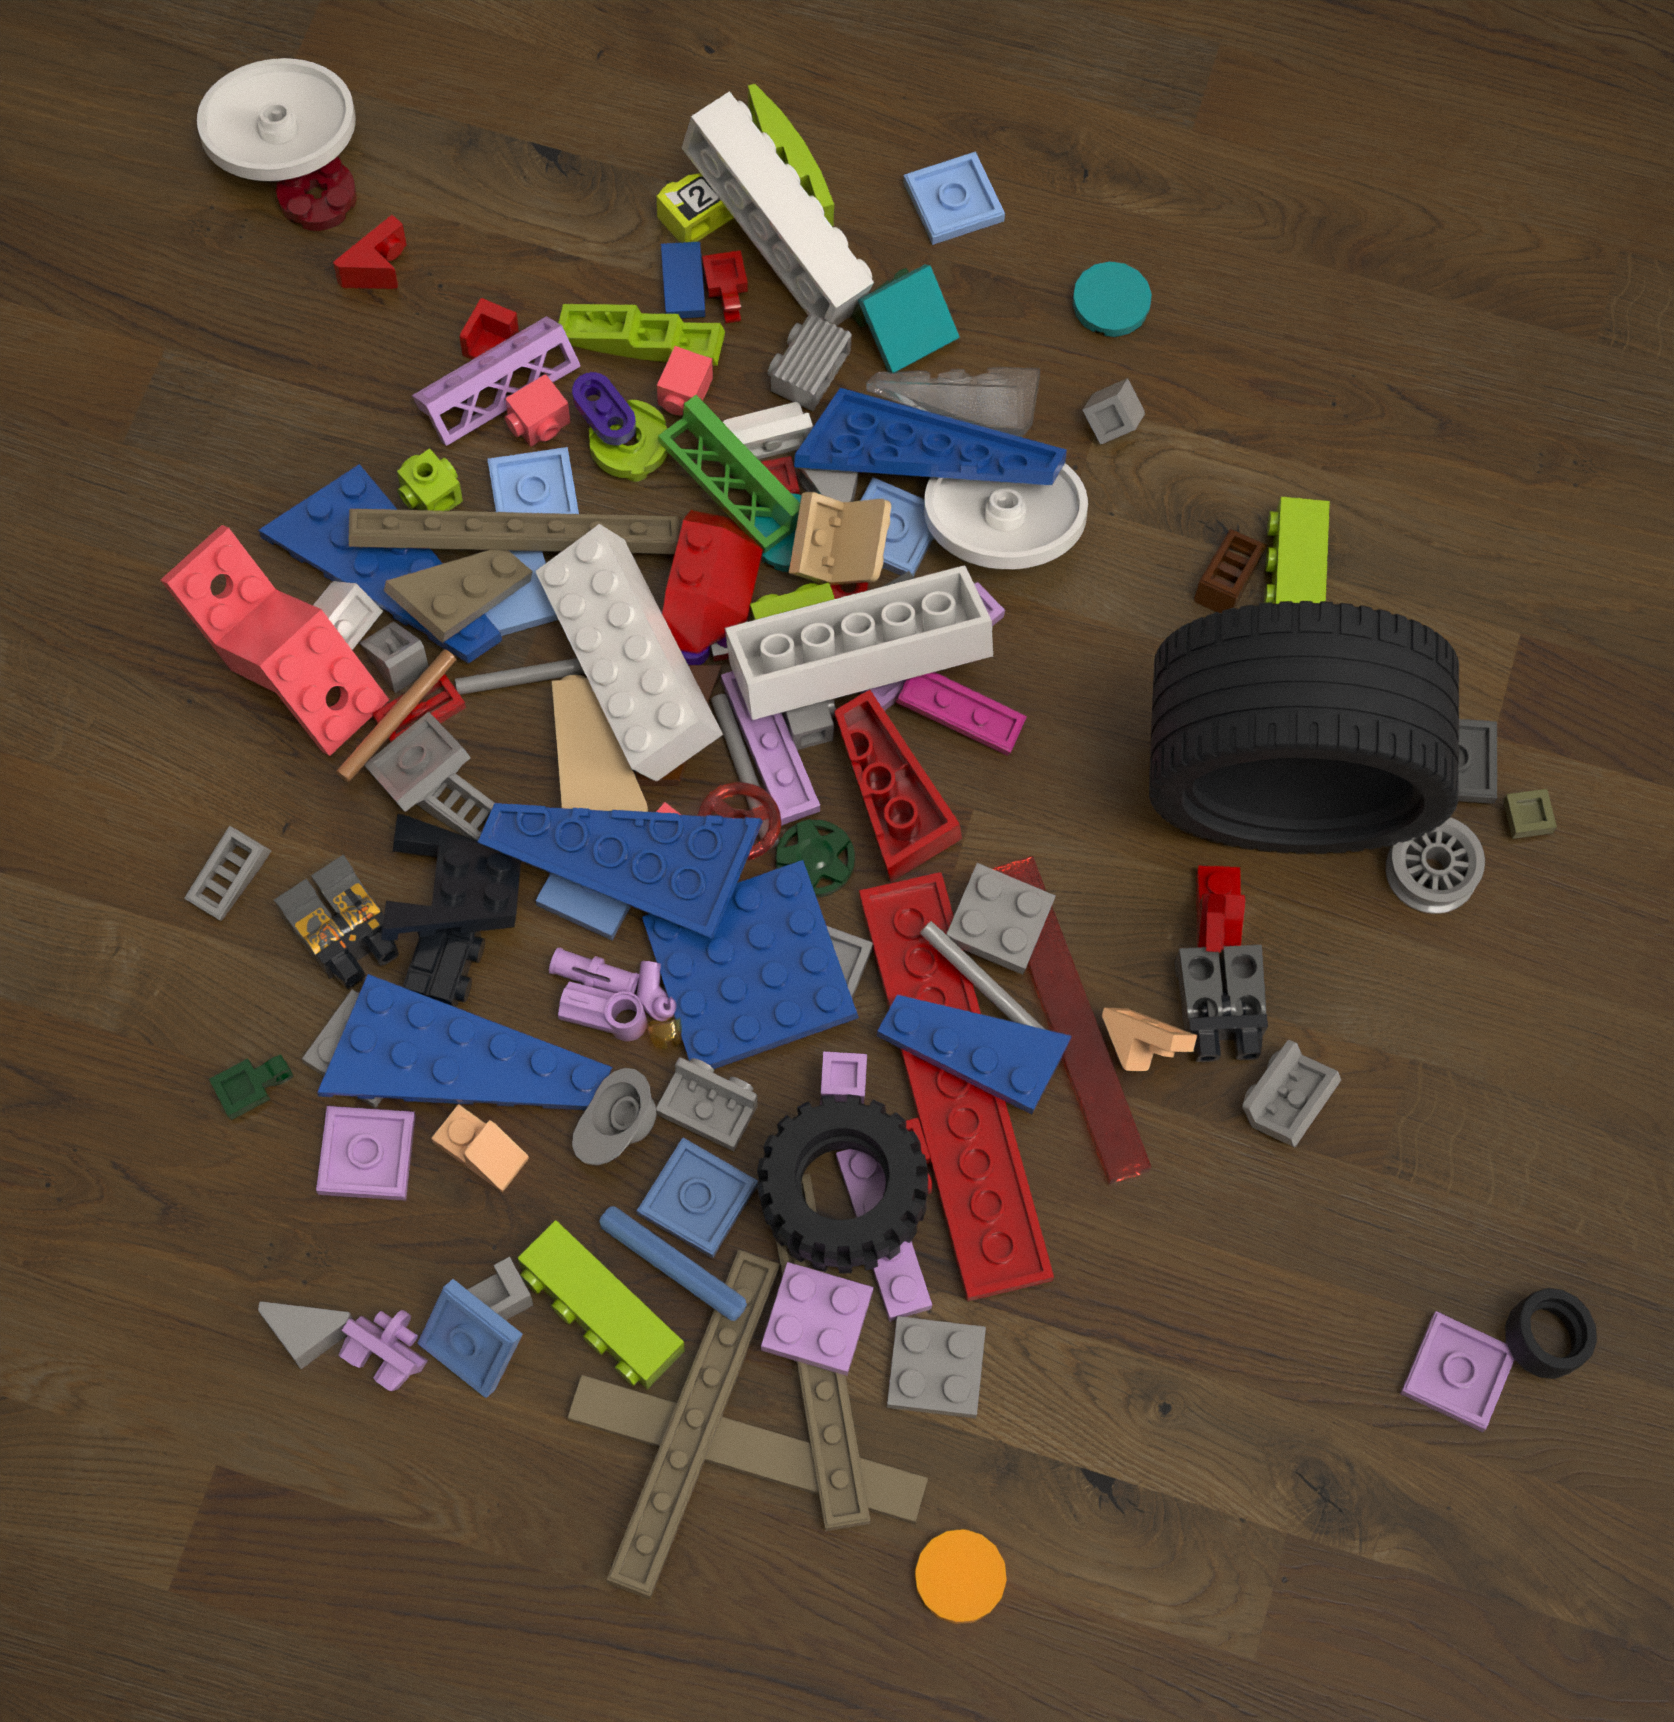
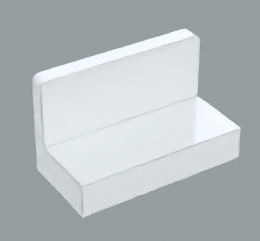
(772, 429)
(349, 610)

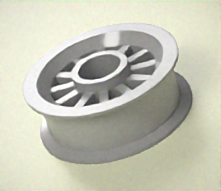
(1431, 899)

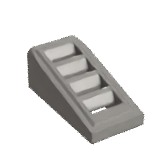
(443, 811)
(240, 881)

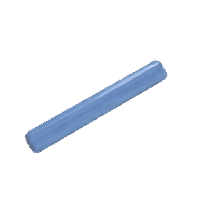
(673, 1263)

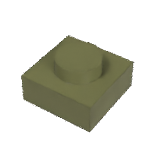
(1529, 813)

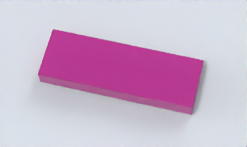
(963, 710)

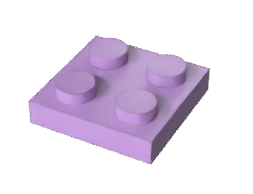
(817, 1318)

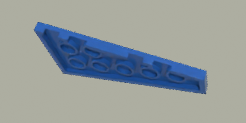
(319, 535)
(441, 1054)

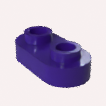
(605, 411)

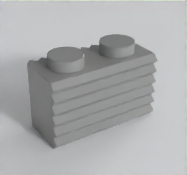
(810, 361)

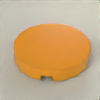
(960, 1576)

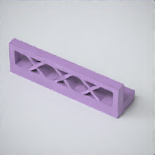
(489, 368)

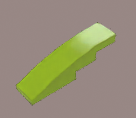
(790, 147)
(638, 335)

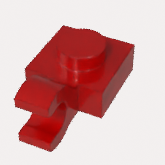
(726, 278)

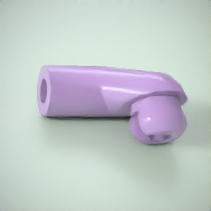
(652, 996)

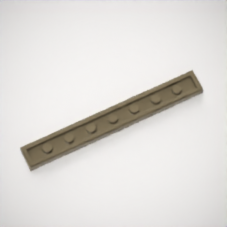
(504, 530)
(830, 1427)
(691, 1431)
(740, 1447)

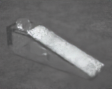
(995, 400)

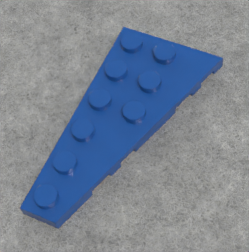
(892, 438)
(649, 860)

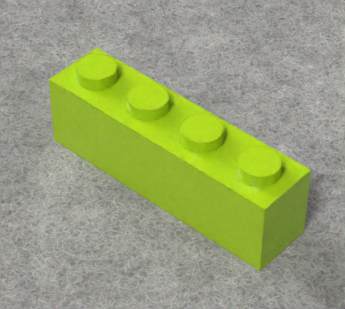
(1298, 551)
(600, 1305)

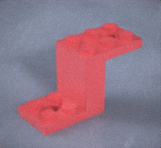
(275, 640)

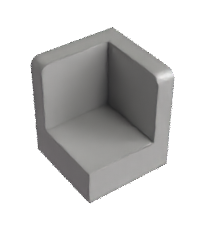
(1114, 411)
(504, 1291)

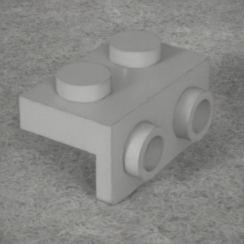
(1289, 1094)
(708, 1103)

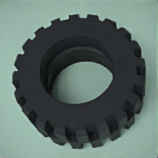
(843, 1127)

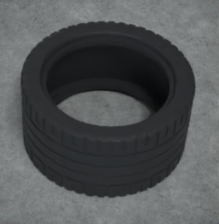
(1305, 728)

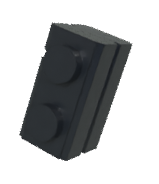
(443, 963)

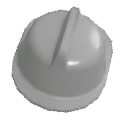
(616, 1117)

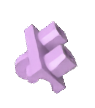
(398, 1359)

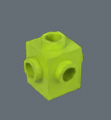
(429, 483)

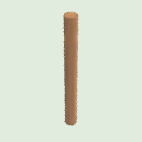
(396, 716)

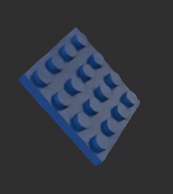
(762, 975)

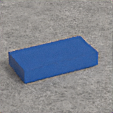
(683, 279)

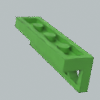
(741, 464)

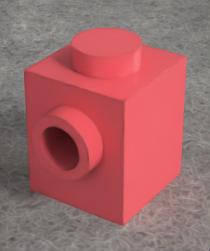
(683, 378)
(537, 411)

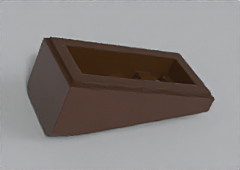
(1218, 593)

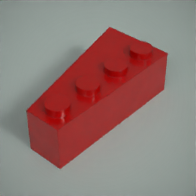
(899, 797)

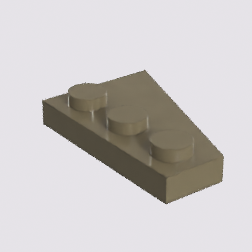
(458, 591)

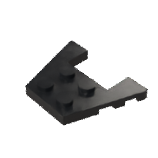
(471, 884)

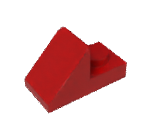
(367, 261)
(1223, 881)

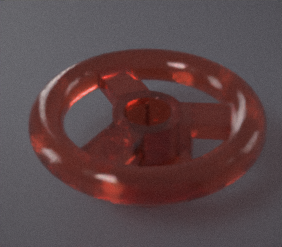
(768, 810)

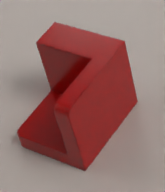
(487, 328)

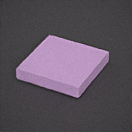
(366, 1153)
(1458, 1371)

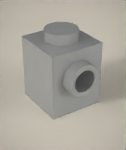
(811, 724)

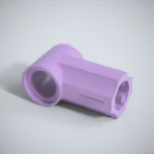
(600, 1008)

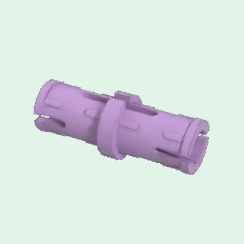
(568, 965)

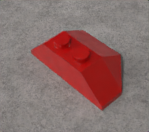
(709, 580)

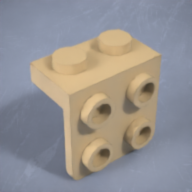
(840, 539)

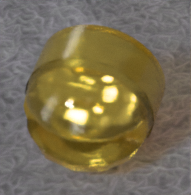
(663, 1031)

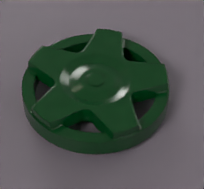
(818, 853)

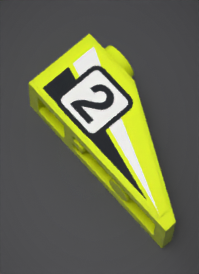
(691, 208)

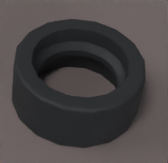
(1574, 1316)

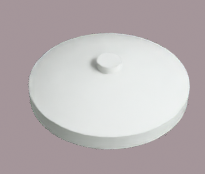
(276, 119)
(1006, 521)

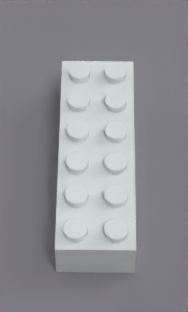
(776, 210)
(859, 642)
(628, 653)

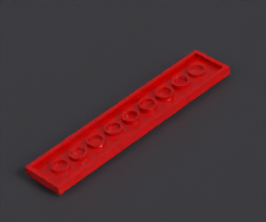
(963, 1126)

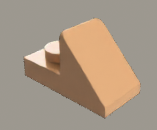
(1140, 1036)
(480, 1147)

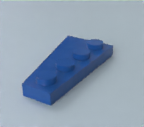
(982, 1050)

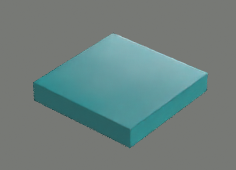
(908, 318)

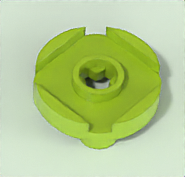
(634, 460)

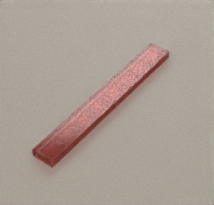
(1086, 1055)

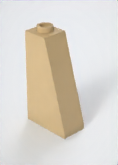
(589, 755)

